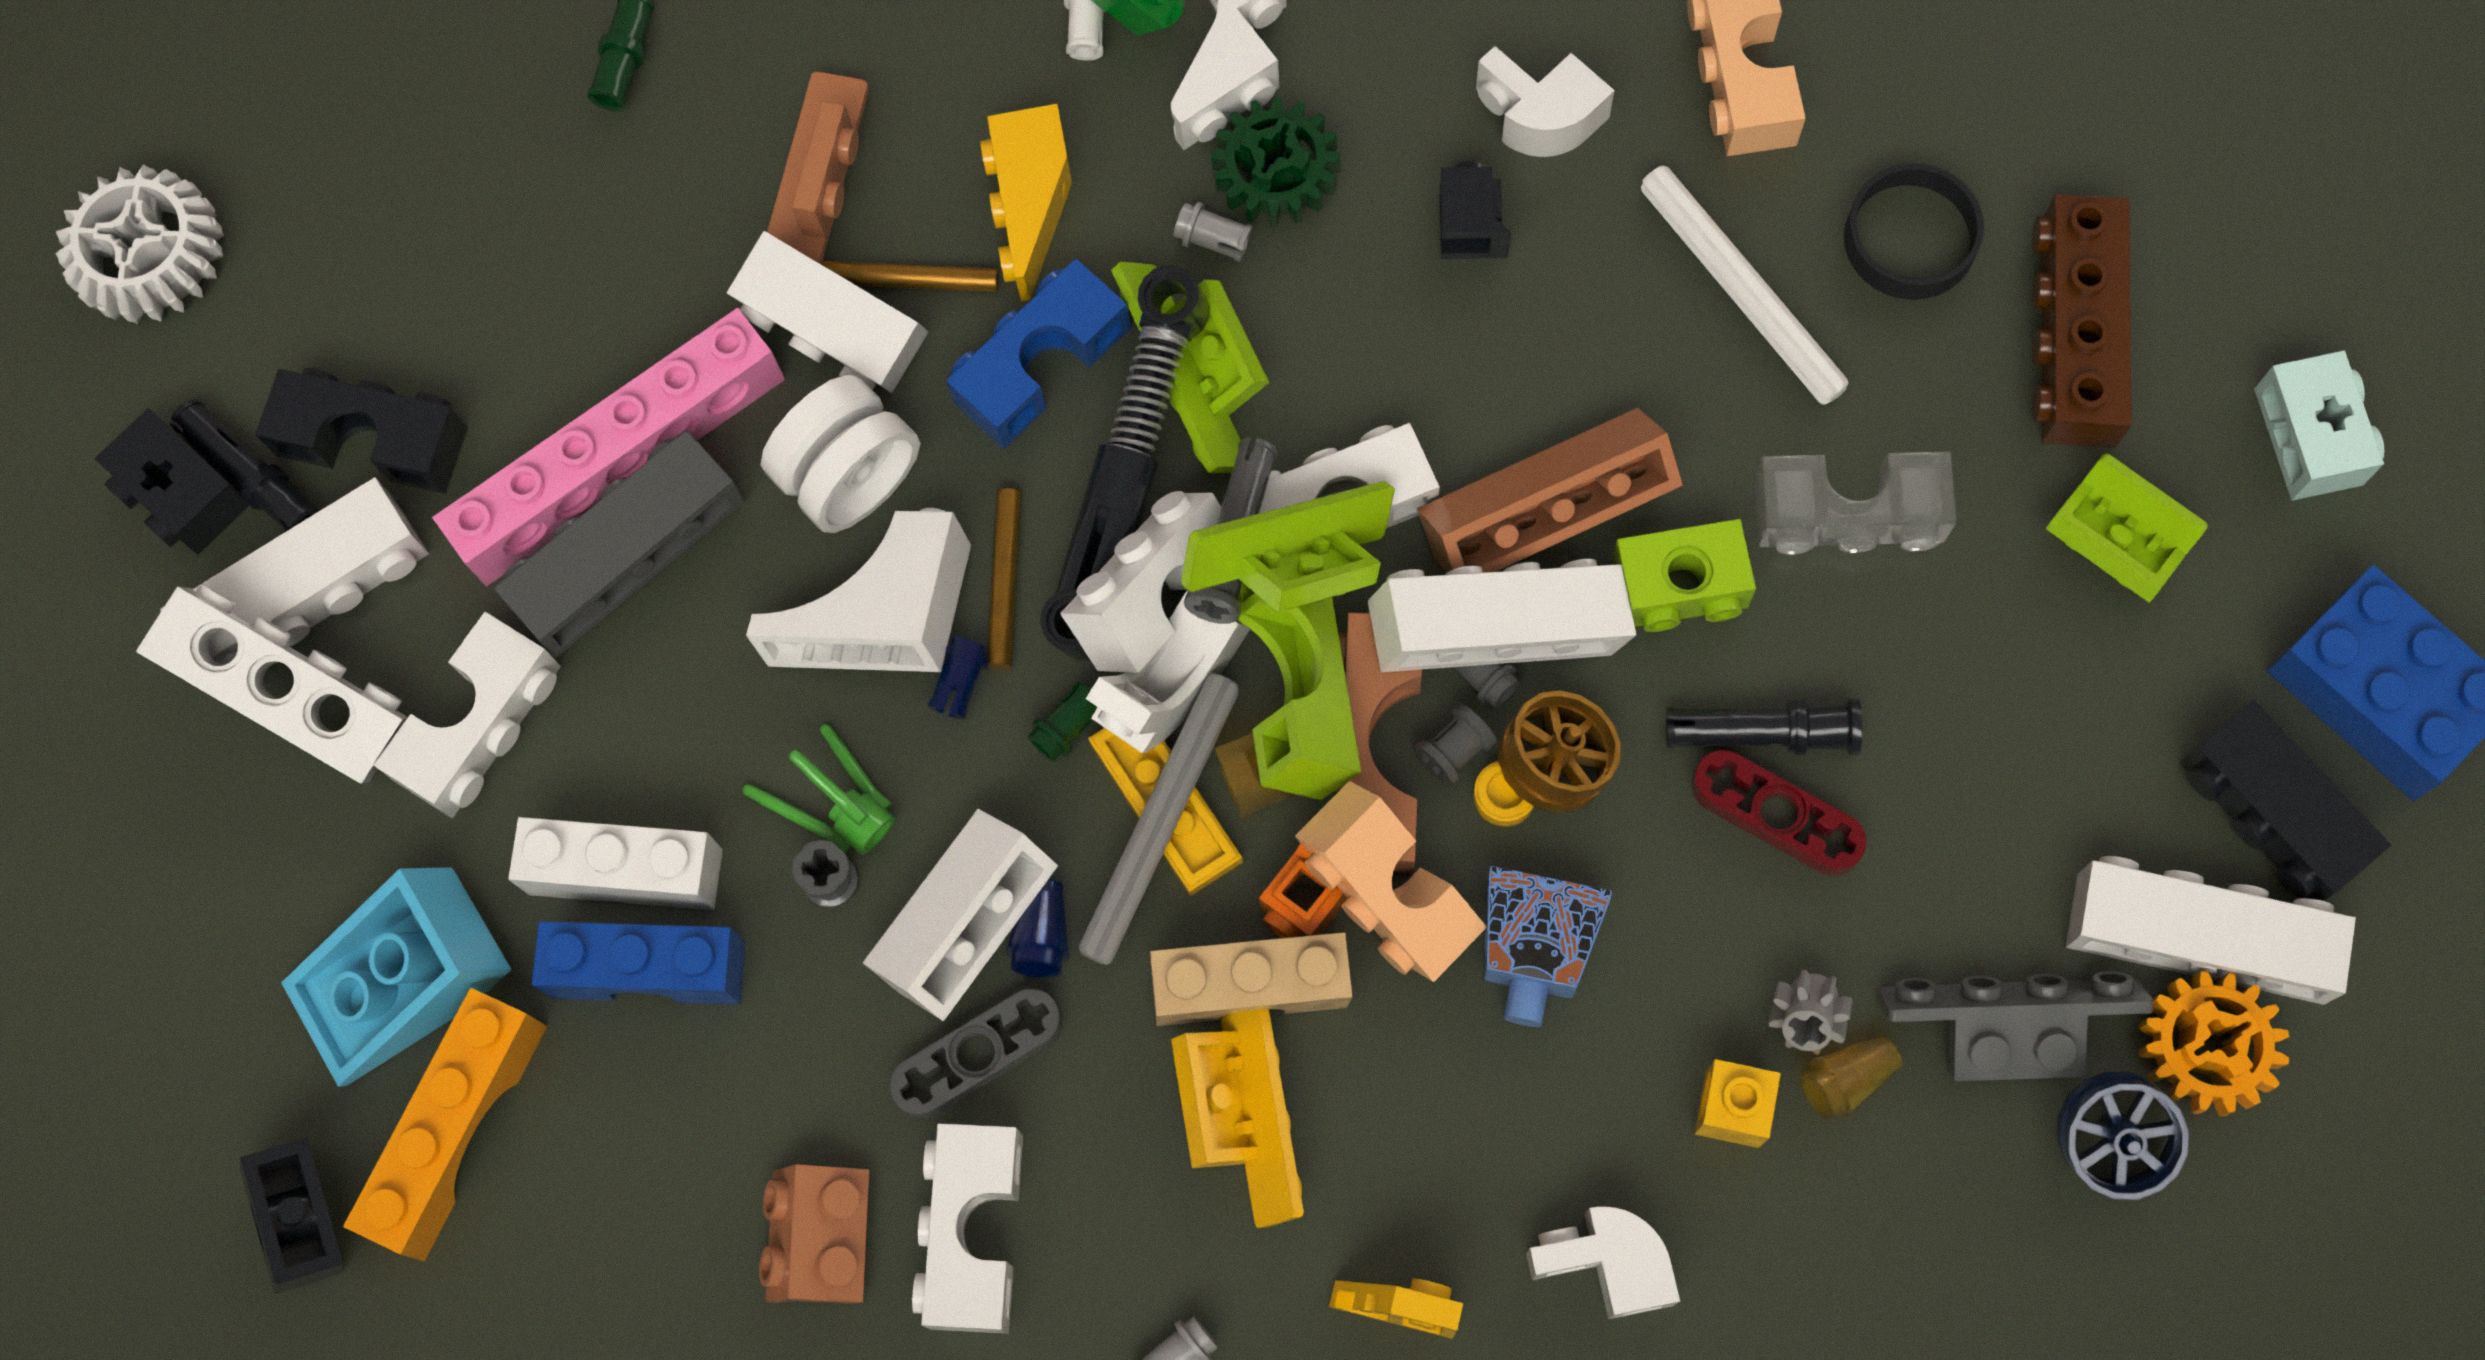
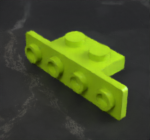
(1214, 373)
(1295, 550)

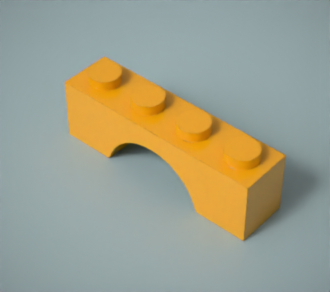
(417, 1171)

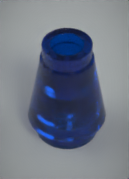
(1040, 935)

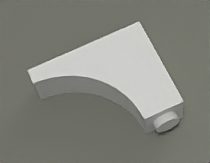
(887, 614)

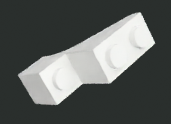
(1227, 71)

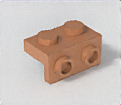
(815, 1234)

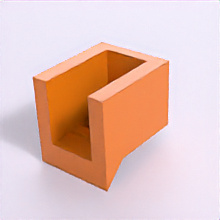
(1285, 916)

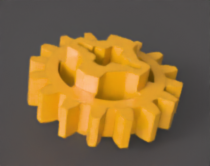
(2228, 1064)

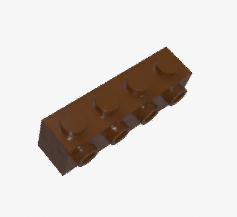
(2084, 321)

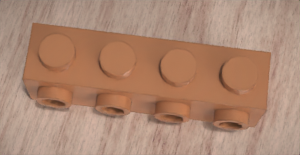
(1552, 495)

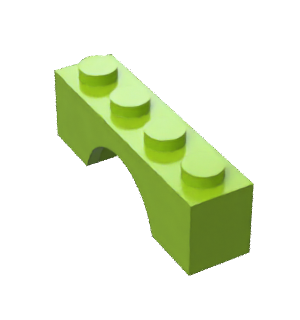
(1311, 739)

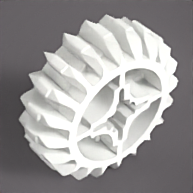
(153, 263)

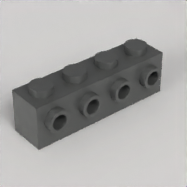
(619, 543)

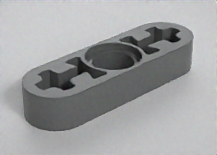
(942, 1090)

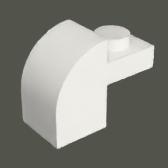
(1545, 115)
(1628, 1258)

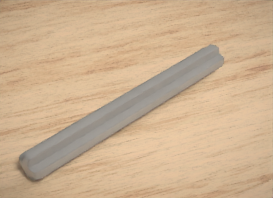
(1159, 819)

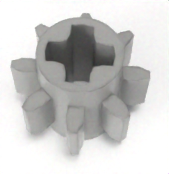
(1810, 1012)

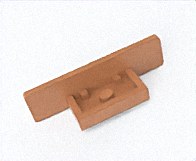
(818, 163)

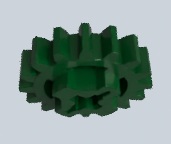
(1289, 180)

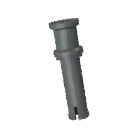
(1241, 500)

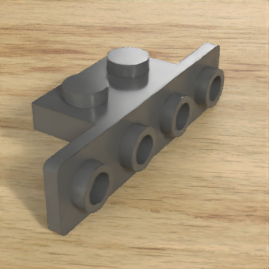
(2016, 1026)

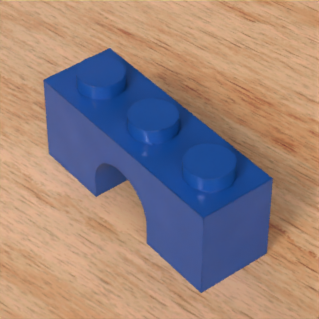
(1068, 314)
(661, 960)

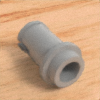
(1212, 231)
(1188, 1342)

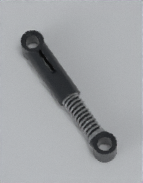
(1123, 467)

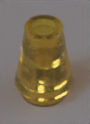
(1849, 1076)

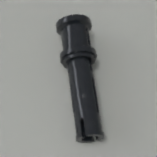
(1796, 726)

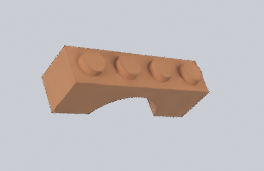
(1370, 697)

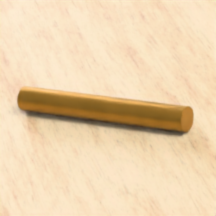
(916, 276)
(1004, 579)

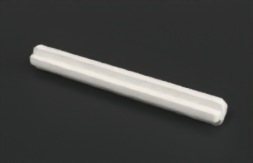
(1744, 285)

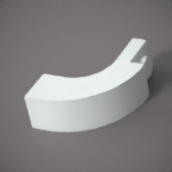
(1155, 701)

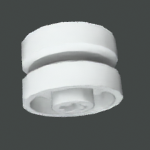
(840, 453)

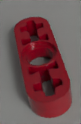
(1813, 849)

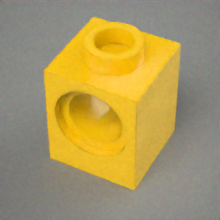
(1737, 1103)

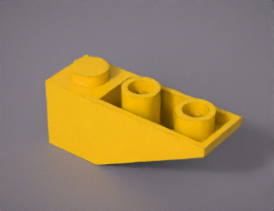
(1033, 182)

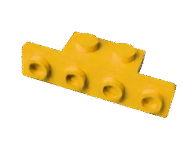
(1239, 1110)

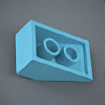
(394, 971)

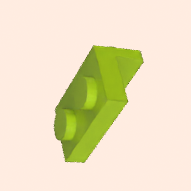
(2127, 527)

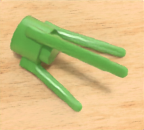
(858, 818)

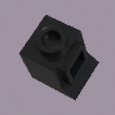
(1471, 213)

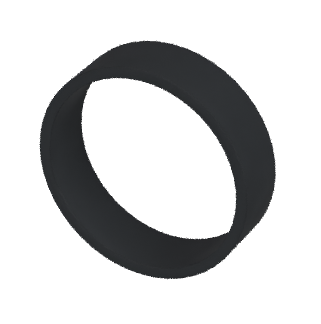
(1930, 178)

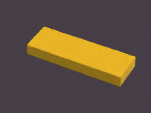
(1199, 845)

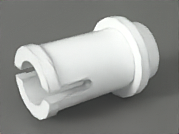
(1084, 30)

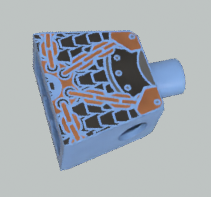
(1538, 938)

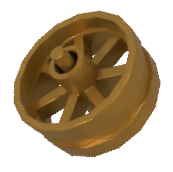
(1560, 750)

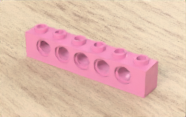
(567, 472)

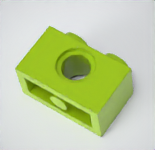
(1709, 551)

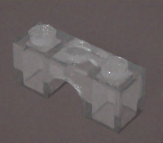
(1803, 510)

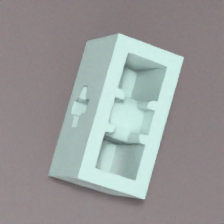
(2319, 425)

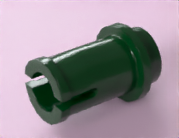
(1063, 724)

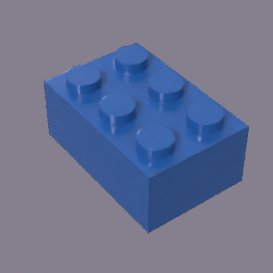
(2390, 683)

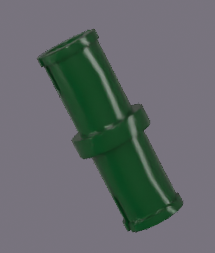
(620, 53)

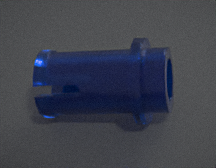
(959, 674)

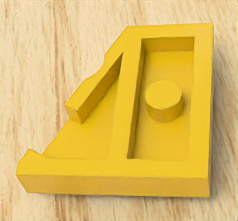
(1421, 1307)

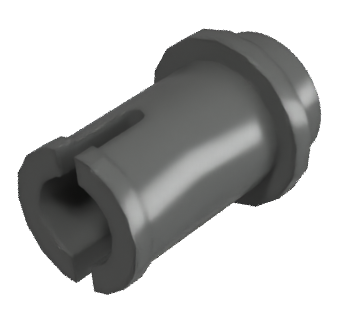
(1493, 682)

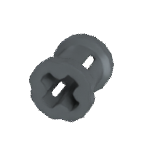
(1455, 745)
(811, 863)

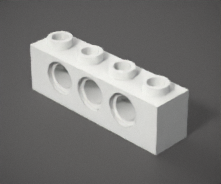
(181, 644)

